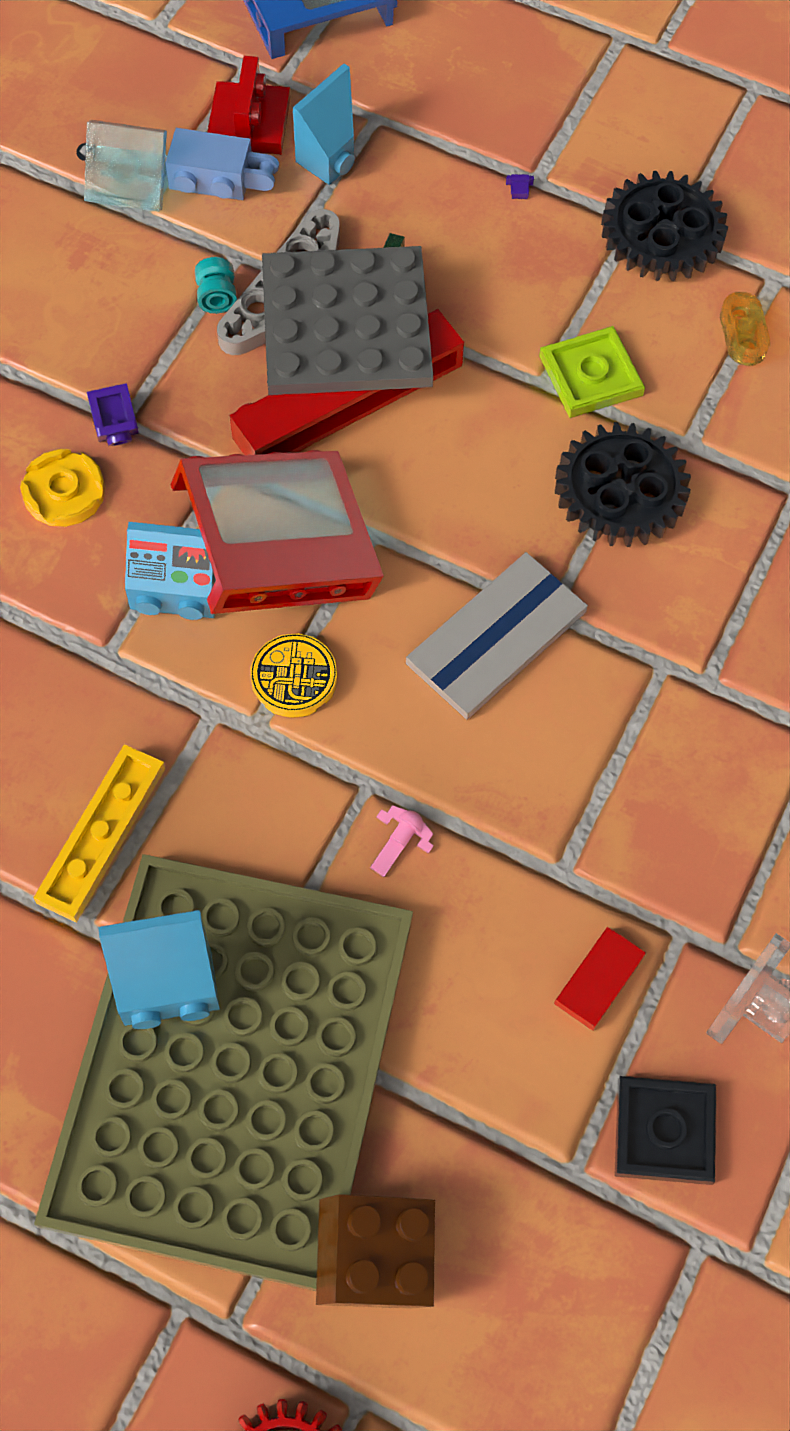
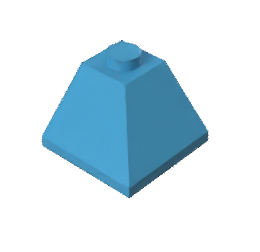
(326, 128)

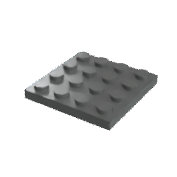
(346, 320)

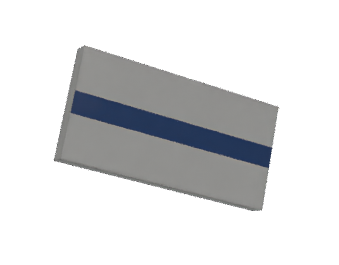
(496, 635)

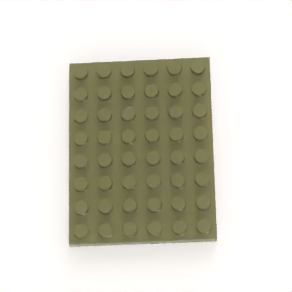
(236, 1123)

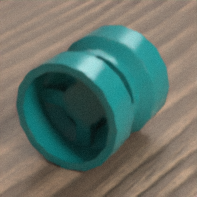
(215, 283)

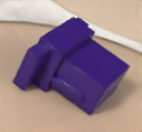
(519, 185)

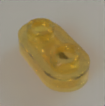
(746, 332)

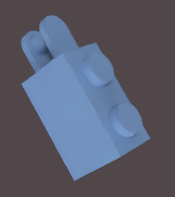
(217, 165)

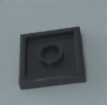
(665, 1130)

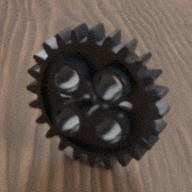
(664, 226)
(622, 484)

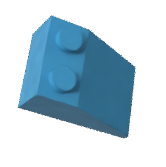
(160, 969)

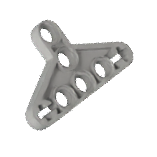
(301, 239)

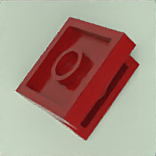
(251, 109)

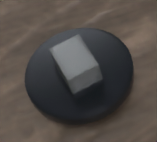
(81, 152)

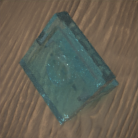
(125, 165)

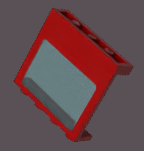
(279, 530)

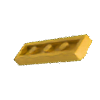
(99, 833)

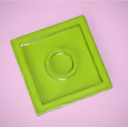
(591, 371)

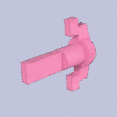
(409, 824)

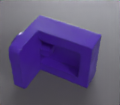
(113, 414)

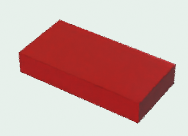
(600, 978)

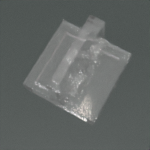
(759, 997)

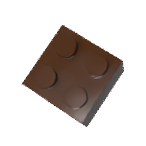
(375, 1252)

